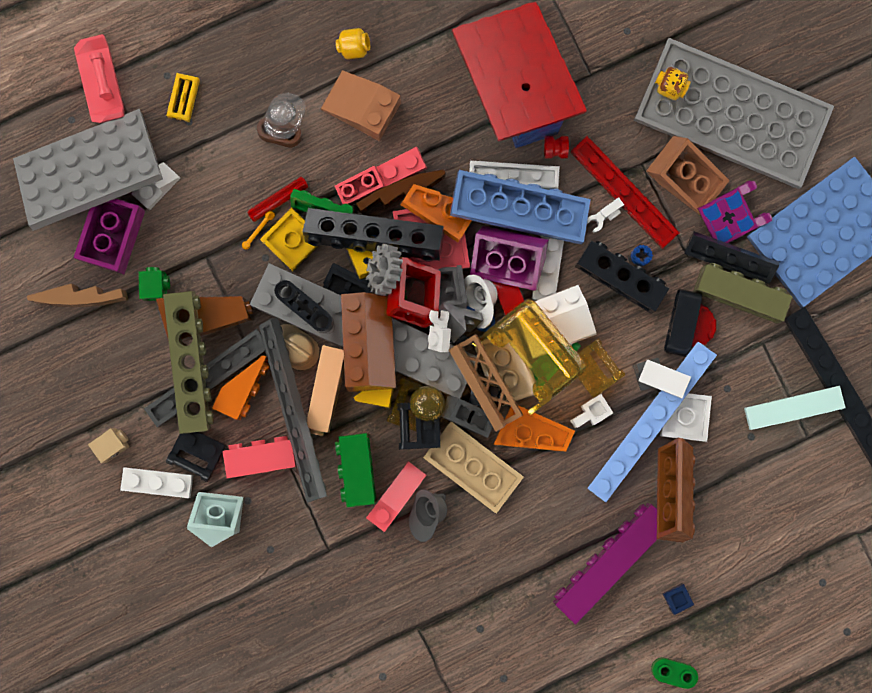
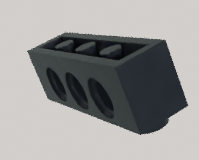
(628, 289)

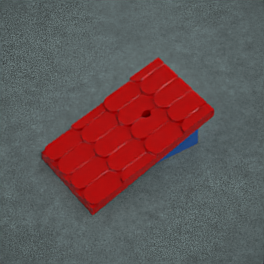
(519, 74)

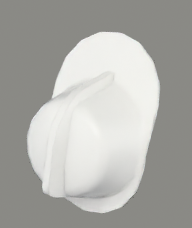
(482, 297)

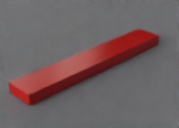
(620, 186)

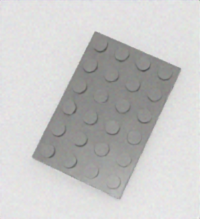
(86, 169)

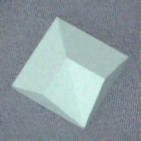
(215, 517)

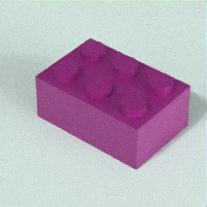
(110, 235)

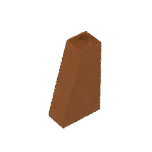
(215, 312)

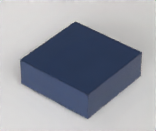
(678, 599)

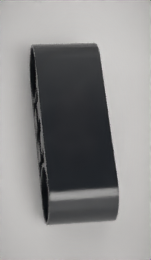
(304, 299)
(683, 322)

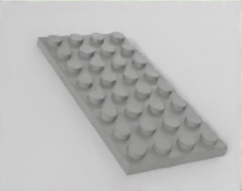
(737, 115)

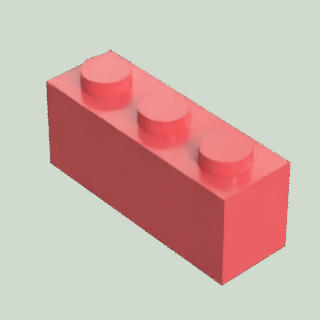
(258, 457)

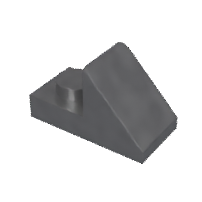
(460, 320)

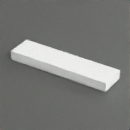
(526, 174)

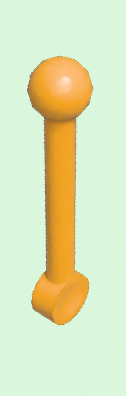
(268, 216)

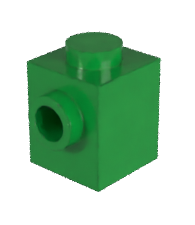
(153, 284)

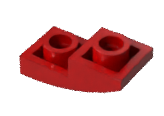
(508, 296)

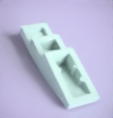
(794, 407)

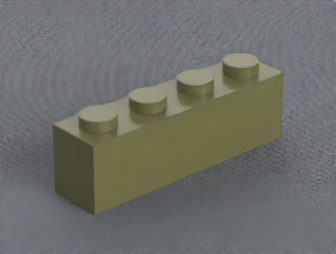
(743, 293)

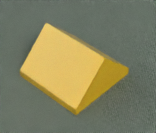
(375, 397)

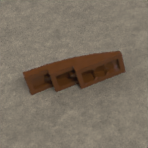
(399, 189)

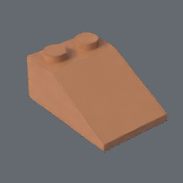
(362, 104)
(687, 173)

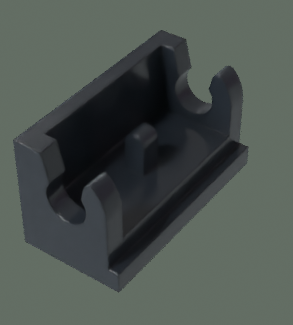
(344, 281)

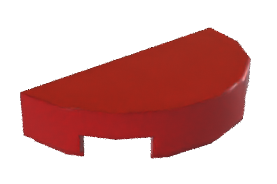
(705, 326)

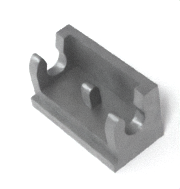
(452, 287)

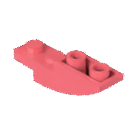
(378, 177)

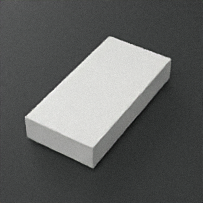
(664, 379)

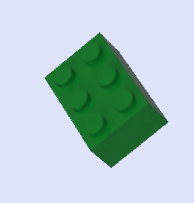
(356, 470)

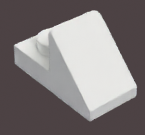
(154, 192)

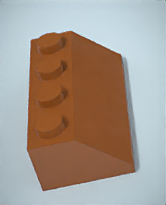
(367, 342)
(675, 491)

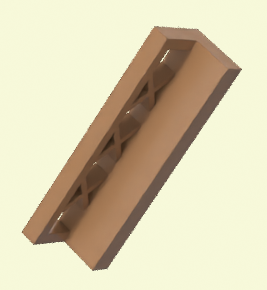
(477, 386)

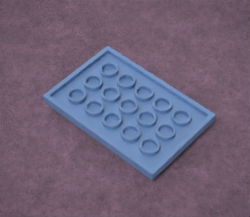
(821, 233)

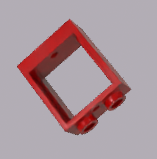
(409, 311)

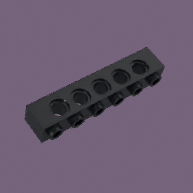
(364, 226)

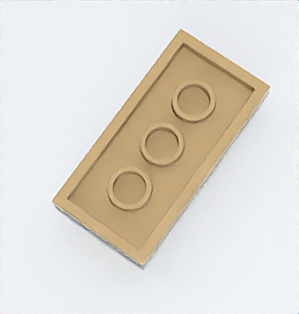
(474, 467)

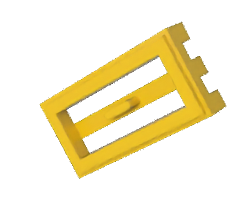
(191, 100)

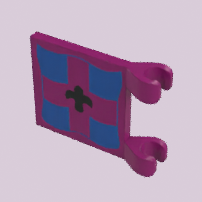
(730, 216)

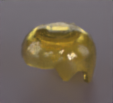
(427, 403)

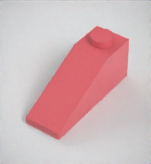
(396, 496)

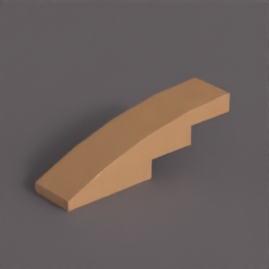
(71, 296)

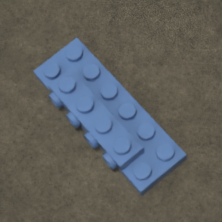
(520, 206)

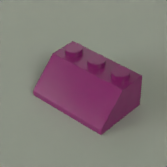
(508, 257)

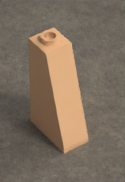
(326, 390)

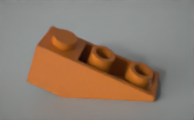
(236, 394)

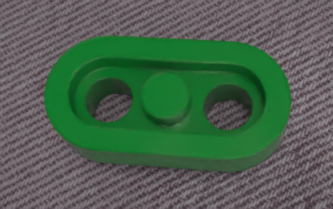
(675, 673)

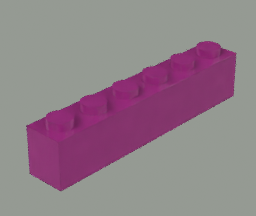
(609, 565)

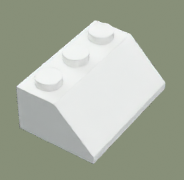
(569, 314)

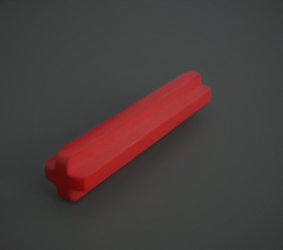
(276, 199)

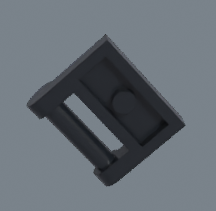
(427, 431)
(200, 447)

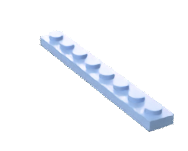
(649, 426)

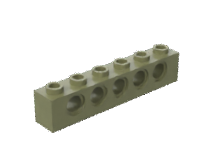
(187, 420)

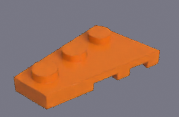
(435, 210)
(534, 432)

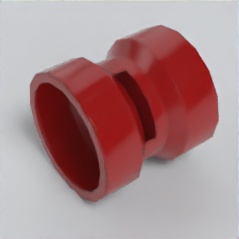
(556, 147)

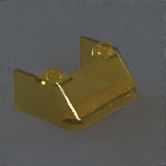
(540, 348)

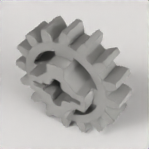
(384, 269)

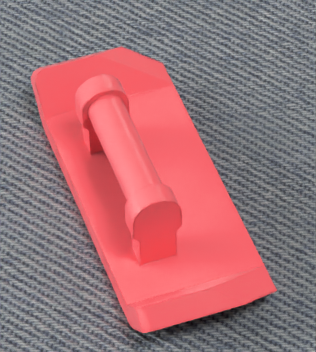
(99, 79)

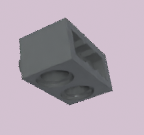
(466, 416)

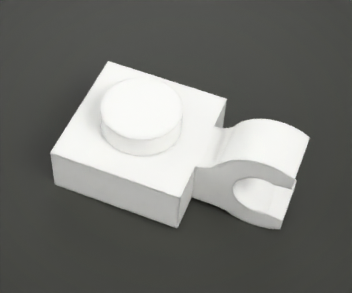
(610, 211)
(439, 333)
(594, 411)

